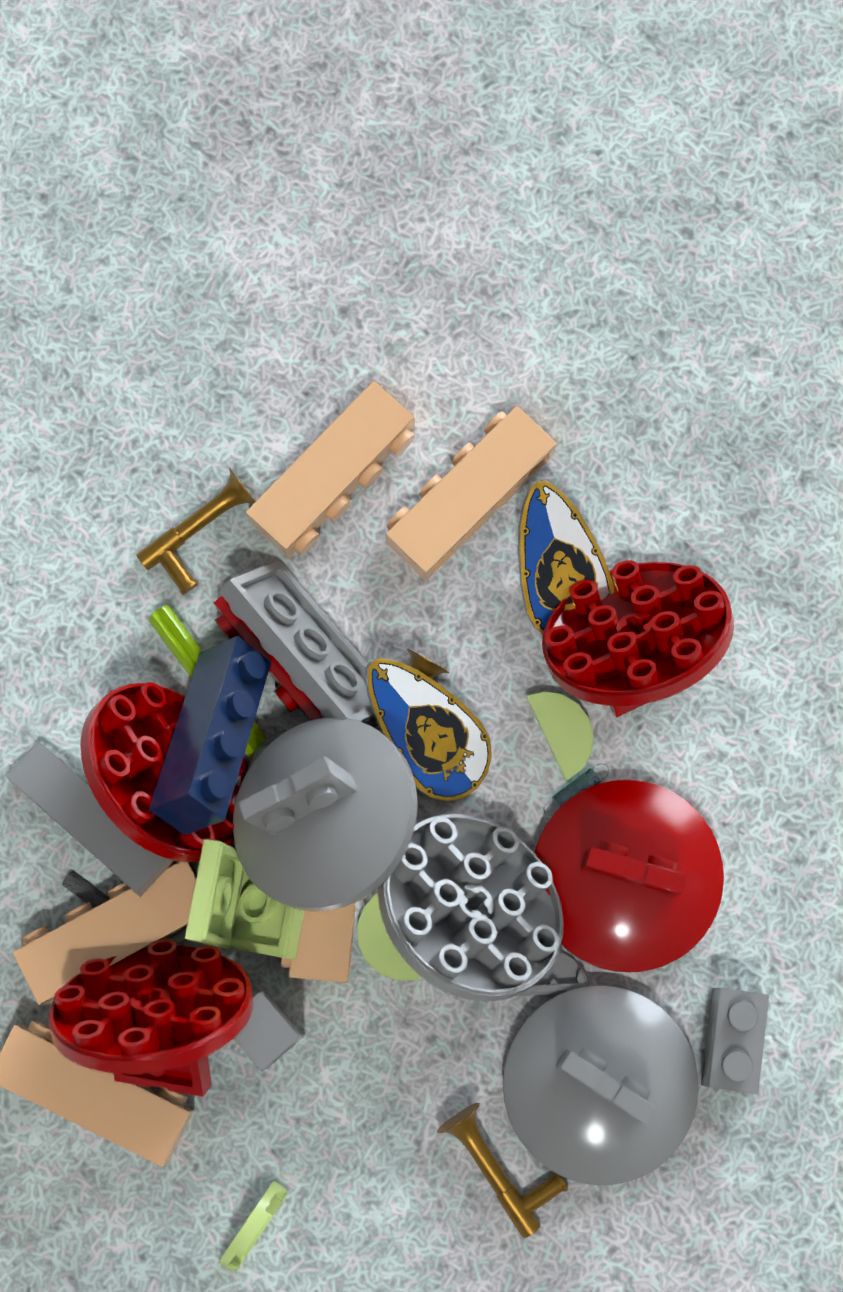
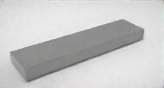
(76, 810)

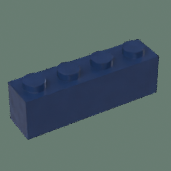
(210, 737)

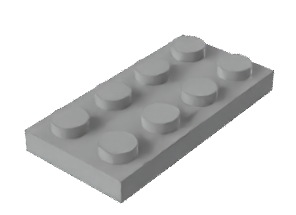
(301, 640)

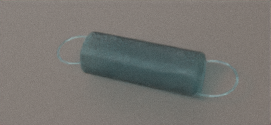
(581, 783)

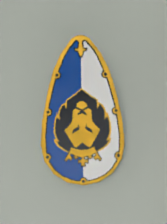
(555, 553)
(430, 728)

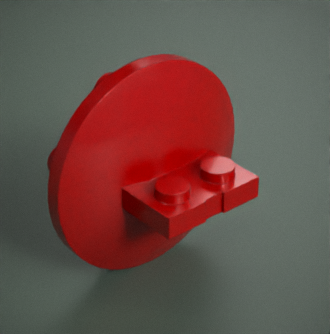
(644, 640)
(122, 761)
(632, 875)
(153, 1015)

